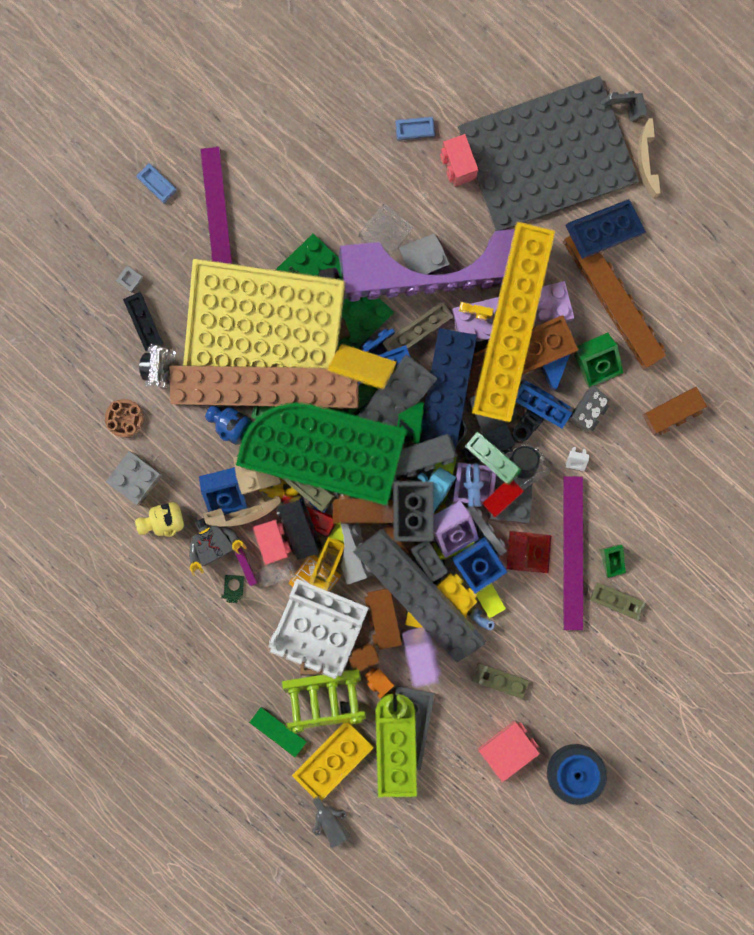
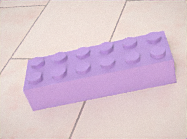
(552, 303)

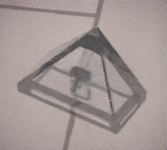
(275, 573)

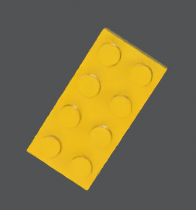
(332, 761)

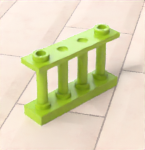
(312, 685)

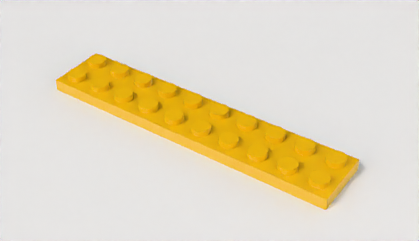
(513, 321)

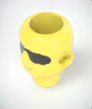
(162, 519)

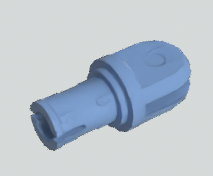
(473, 487)

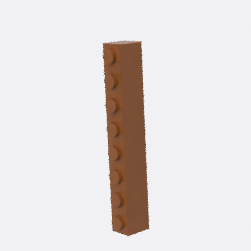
(618, 306)

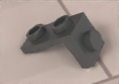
(634, 101)

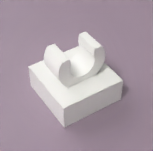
(577, 460)

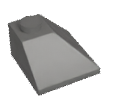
(425, 256)

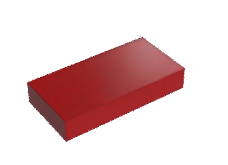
(502, 498)

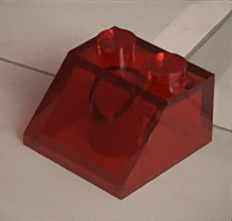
(529, 552)

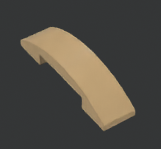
(650, 181)
(243, 516)

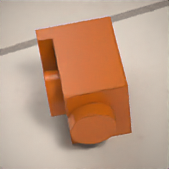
(378, 682)

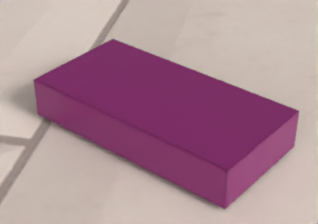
(246, 567)

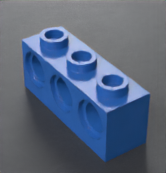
(543, 403)

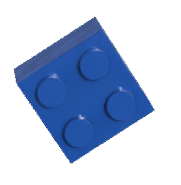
(479, 565)

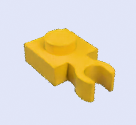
(481, 312)

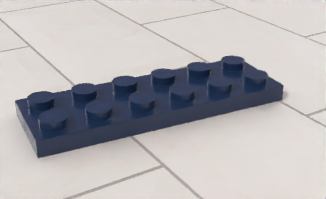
(448, 393)

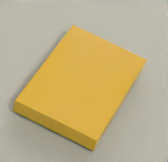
(362, 366)

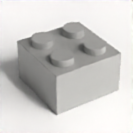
(134, 478)

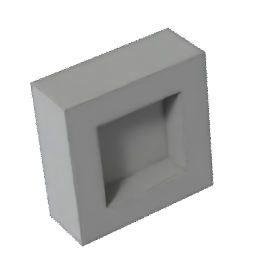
(129, 279)

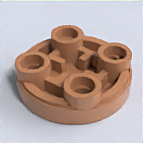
(124, 418)

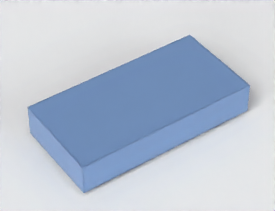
(415, 128)
(156, 183)

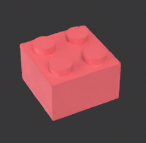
(459, 160)
(272, 541)

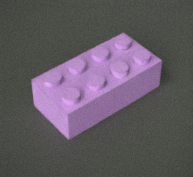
(421, 656)

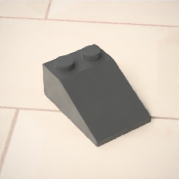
(519, 509)

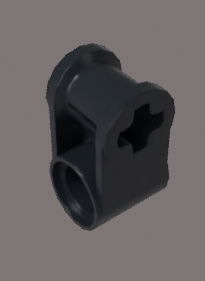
(528, 423)

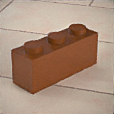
(675, 411)
(361, 511)
(383, 619)

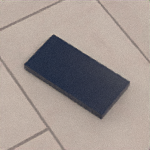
(605, 228)

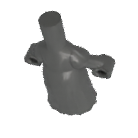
(331, 825)

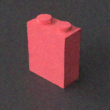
(509, 750)

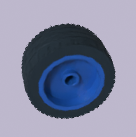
(591, 773)

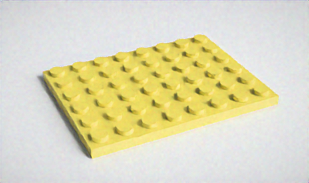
(261, 317)

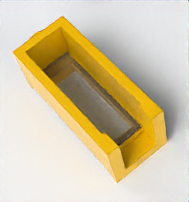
(327, 563)

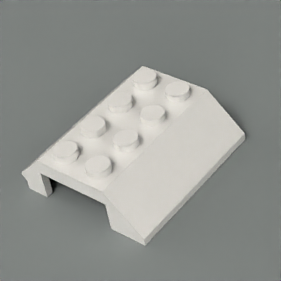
(318, 629)

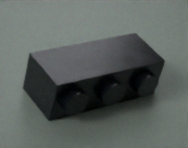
(299, 527)

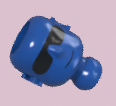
(229, 423)

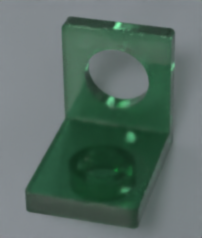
(230, 595)

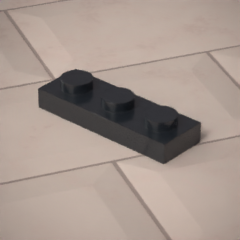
(143, 321)

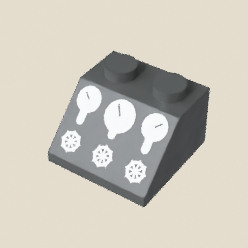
(588, 409)

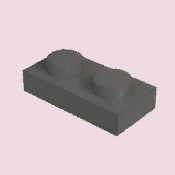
(429, 560)

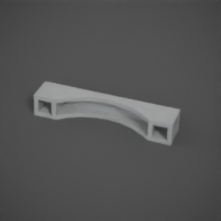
(352, 566)

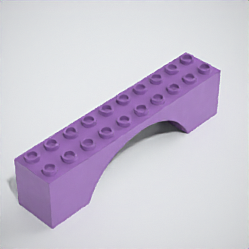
(373, 272)

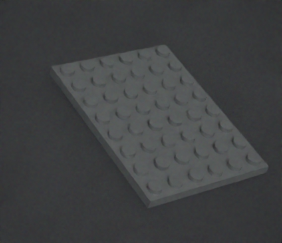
(548, 154)

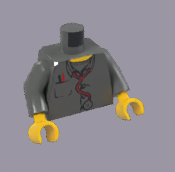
(212, 544)

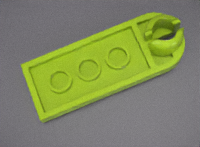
(396, 747)

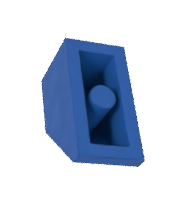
(554, 371)

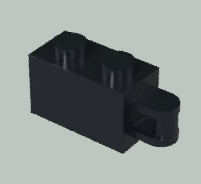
(499, 437)

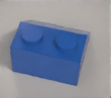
(222, 491)

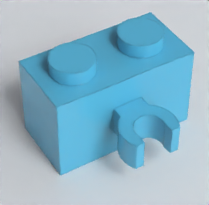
(442, 483)

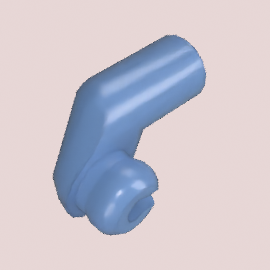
(482, 622)

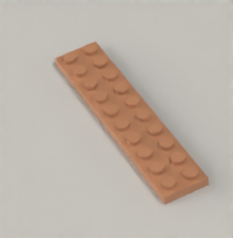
(261, 386)

